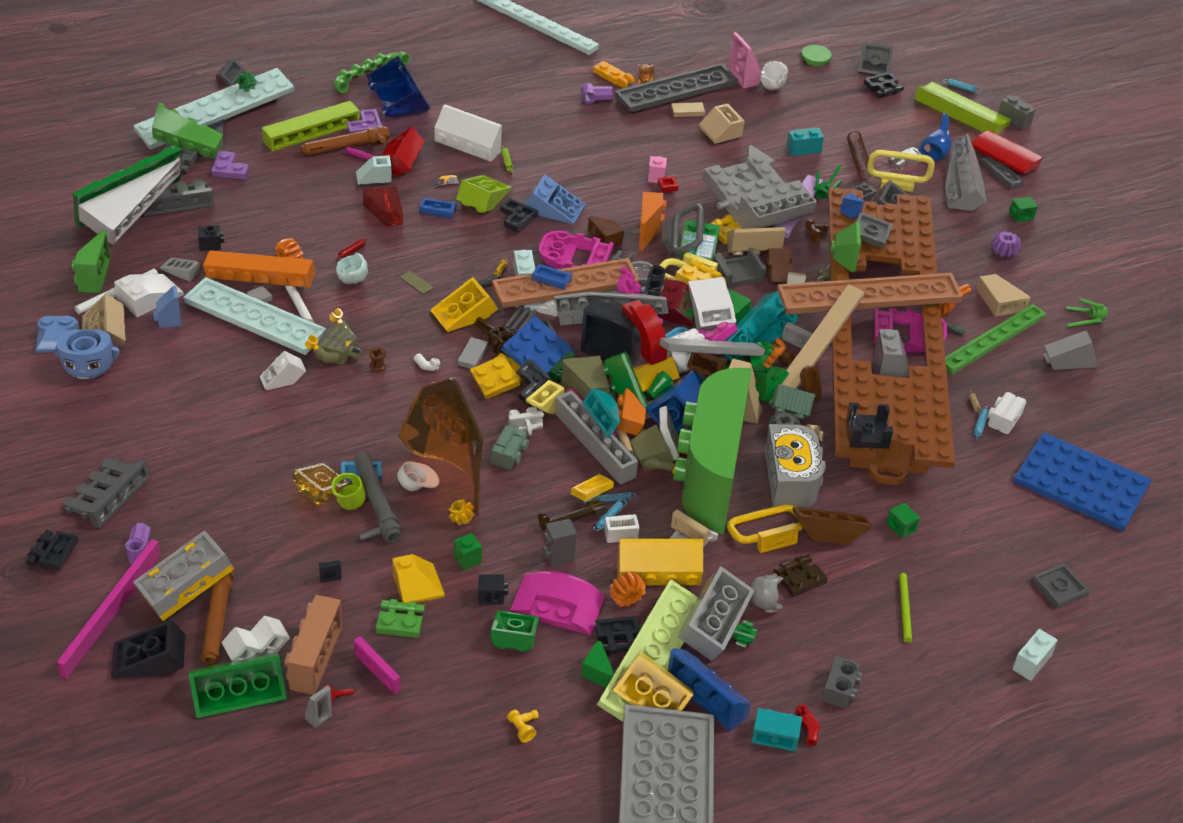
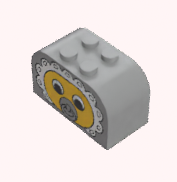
(793, 465)

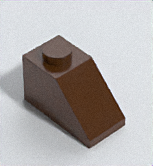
(605, 230)

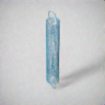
(628, 495)

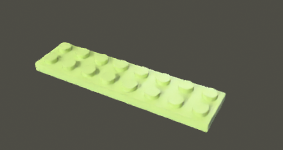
(654, 639)

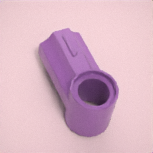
(599, 93)
(137, 542)

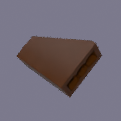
(707, 362)

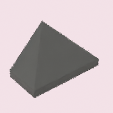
(230, 72)

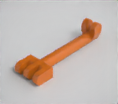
(777, 352)

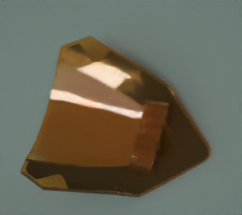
(445, 429)

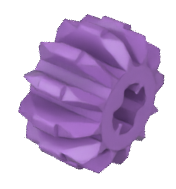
(1006, 244)

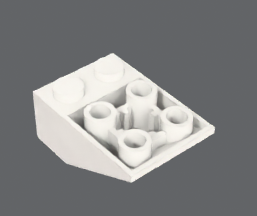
(711, 303)

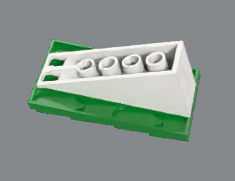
(126, 194)

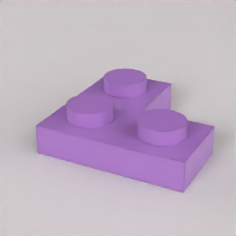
(369, 119)
(226, 168)

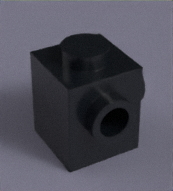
(210, 238)

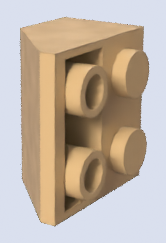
(722, 124)

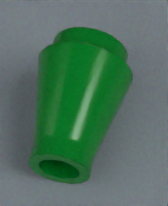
(660, 383)

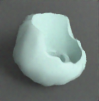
(352, 269)

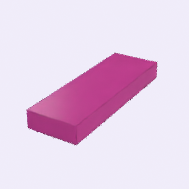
(377, 665)

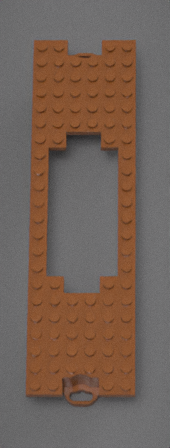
(916, 403)

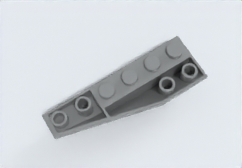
(964, 179)
(571, 306)

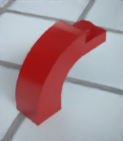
(649, 329)

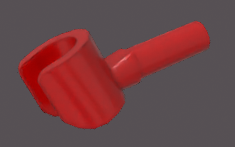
(337, 693)

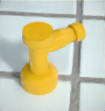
(526, 732)

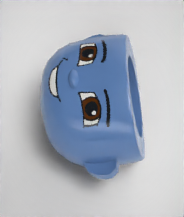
(86, 353)

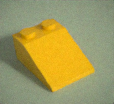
(464, 306)

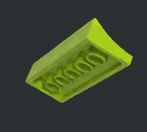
(961, 108)

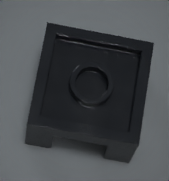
(869, 430)

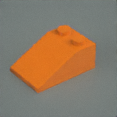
(650, 217)

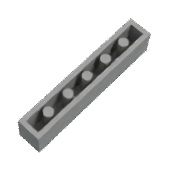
(605, 449)

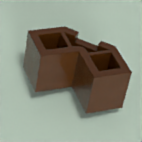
(778, 264)

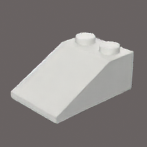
(142, 291)

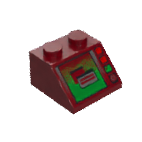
(678, 302)

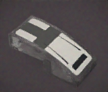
(901, 163)

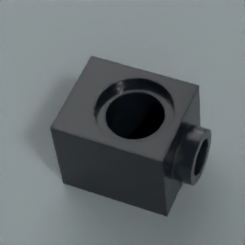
(491, 589)

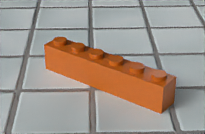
(259, 269)

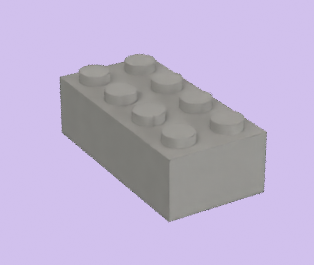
(716, 613)

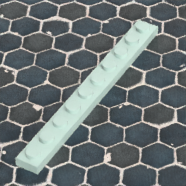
(544, 25)

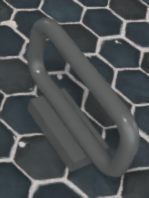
(670, 230)

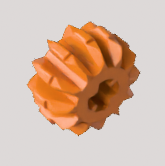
(288, 248)
(627, 589)

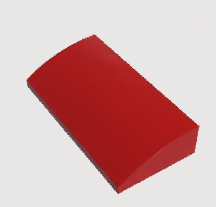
(1007, 152)

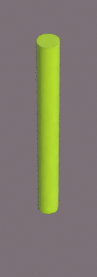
(905, 608)

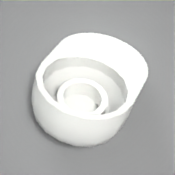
(416, 475)

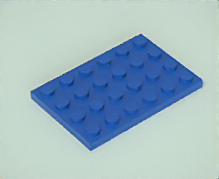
(1082, 481)

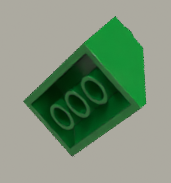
(237, 685)

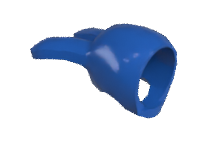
(939, 141)

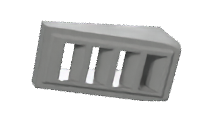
(185, 268)
(319, 707)

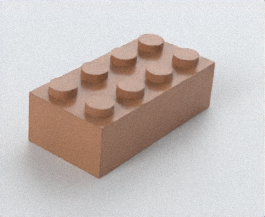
(314, 644)

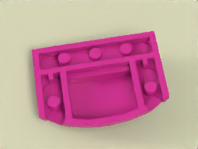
(559, 600)

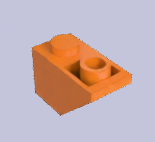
(630, 413)

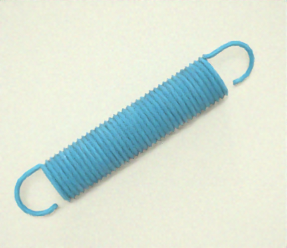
(960, 85)
(981, 422)
(613, 511)

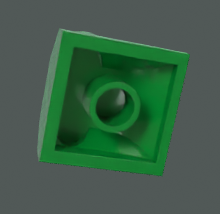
(514, 630)

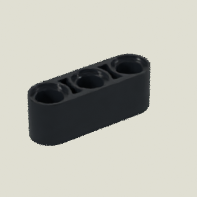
(655, 281)

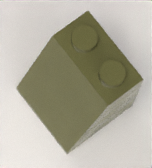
(583, 375)

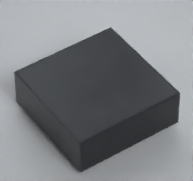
(330, 571)

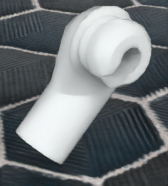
(427, 365)

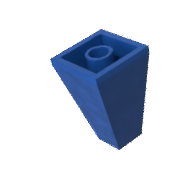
(675, 399)

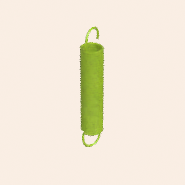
(507, 160)

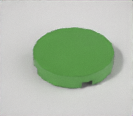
(816, 55)

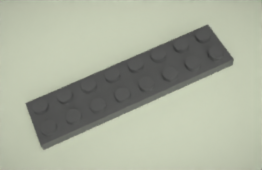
(675, 87)

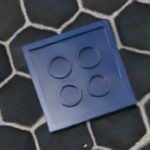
(538, 344)

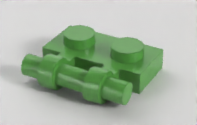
(400, 624)

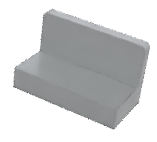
(795, 335)

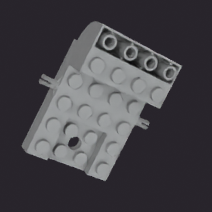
(757, 194)

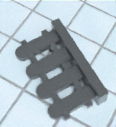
(183, 200)
(117, 493)

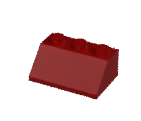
(403, 151)

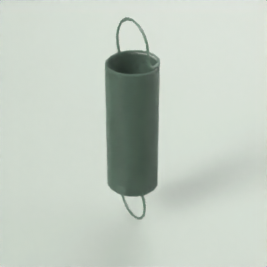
(954, 328)

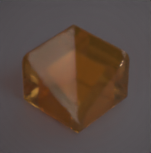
(645, 73)

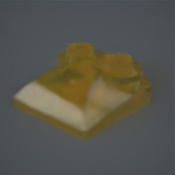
(317, 481)

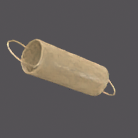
(974, 402)

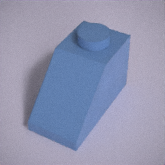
(168, 309)

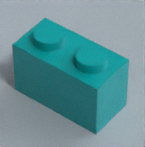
(805, 141)
(776, 729)

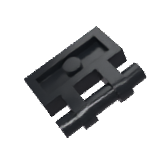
(883, 84)
(57, 550)
(616, 629)

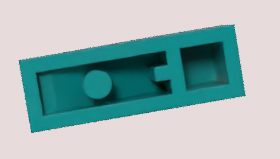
(603, 410)

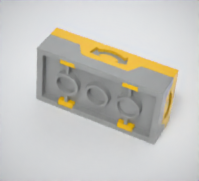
(183, 575)

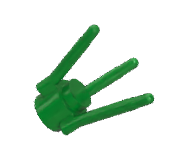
(822, 188)

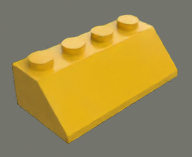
(662, 560)

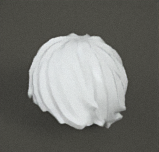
(774, 75)

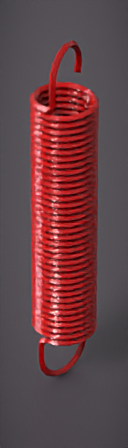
(352, 248)

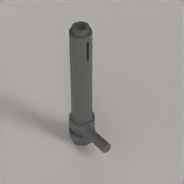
(386, 520)

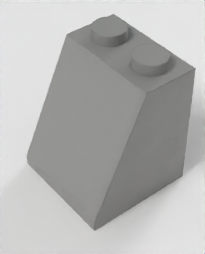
(890, 355)

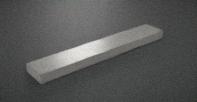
(714, 347)

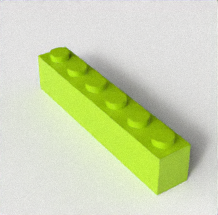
(309, 125)

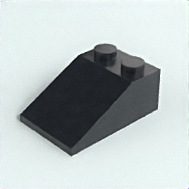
(149, 652)

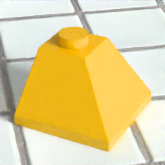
(416, 579)

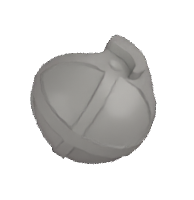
(766, 592)

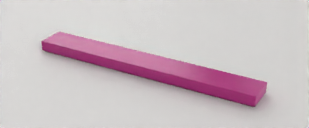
(107, 610)

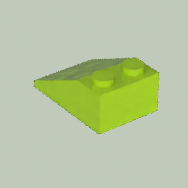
(482, 192)

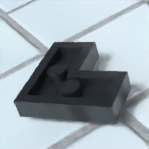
(519, 214)
(534, 376)

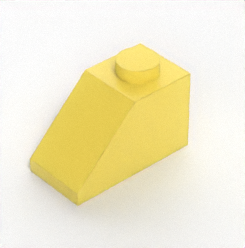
(545, 397)

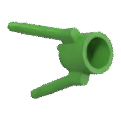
(1098, 313)

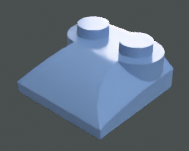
(50, 330)

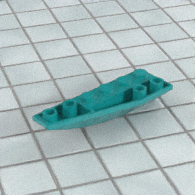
(762, 323)

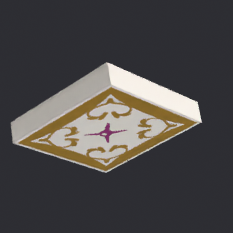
(668, 431)

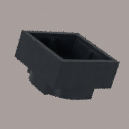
(609, 331)

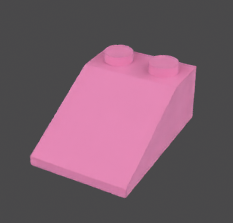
(743, 63)

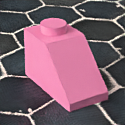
(656, 168)

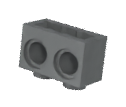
(841, 682)

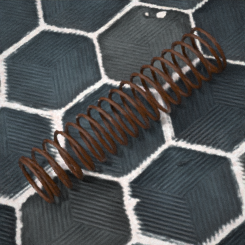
(853, 153)

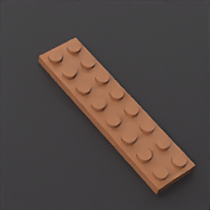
(585, 278)

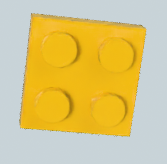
(495, 377)

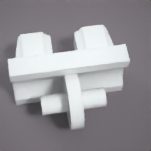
(526, 421)

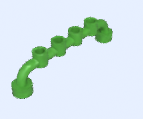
(344, 76)

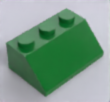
(624, 376)

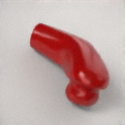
(810, 724)

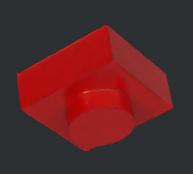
(668, 184)

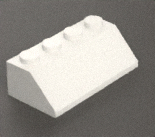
(468, 133)

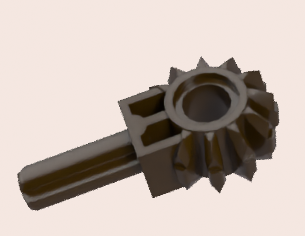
(496, 336)

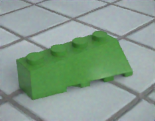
(185, 132)

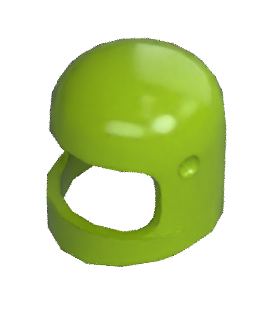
(351, 496)

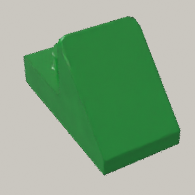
(766, 383)

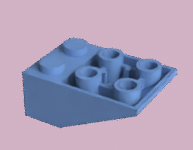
(554, 201)

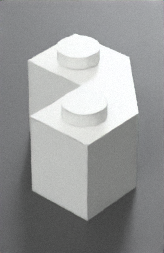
(265, 638)

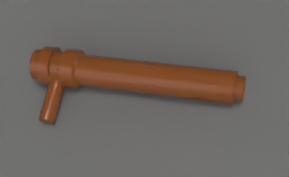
(369, 136)
(216, 619)

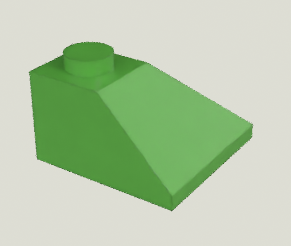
(847, 246)

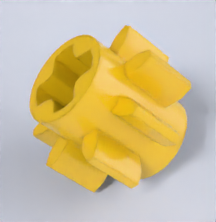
(461, 512)

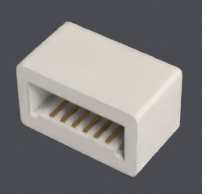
(621, 528)

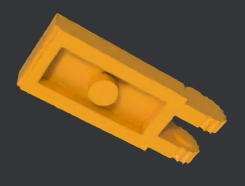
(613, 74)

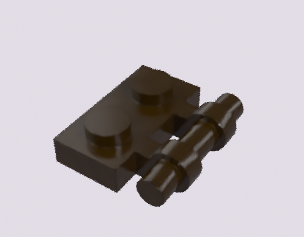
(803, 580)

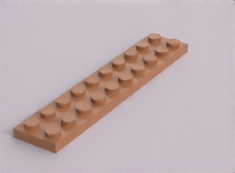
(878, 292)

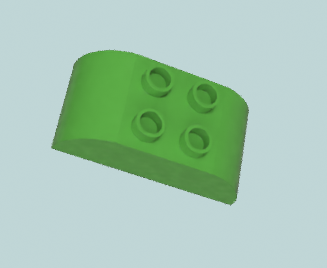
(712, 446)

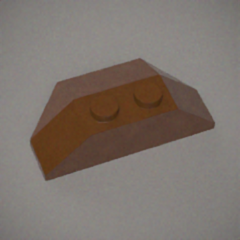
(831, 525)

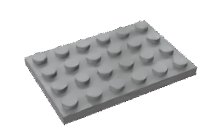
(666, 766)

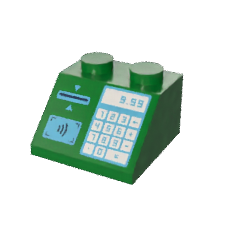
(709, 242)

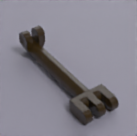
(594, 507)

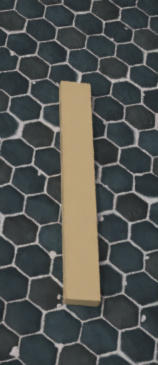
(823, 334)

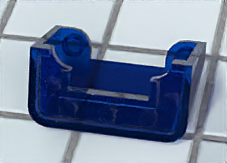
(397, 89)

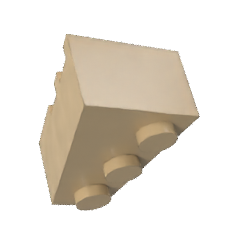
(753, 408)

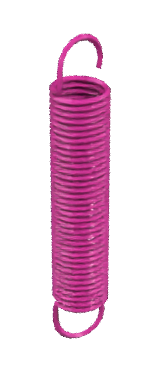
(359, 154)

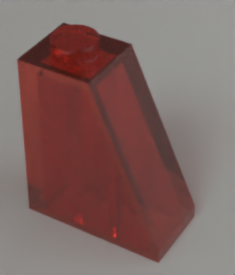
(384, 204)

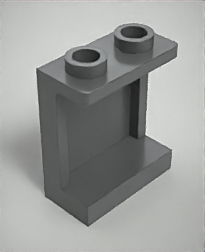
(741, 270)

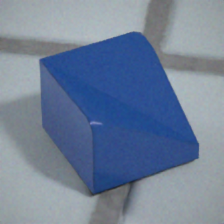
(851, 206)

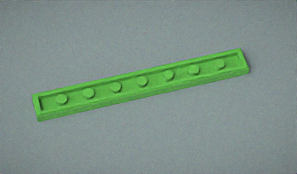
(993, 338)

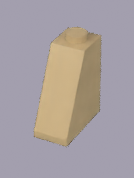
(1001, 295)

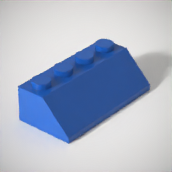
(709, 690)

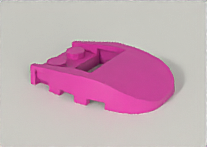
(559, 248)
(885, 320)

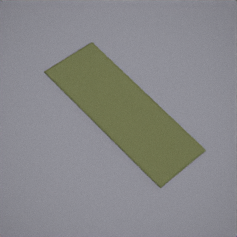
(416, 282)

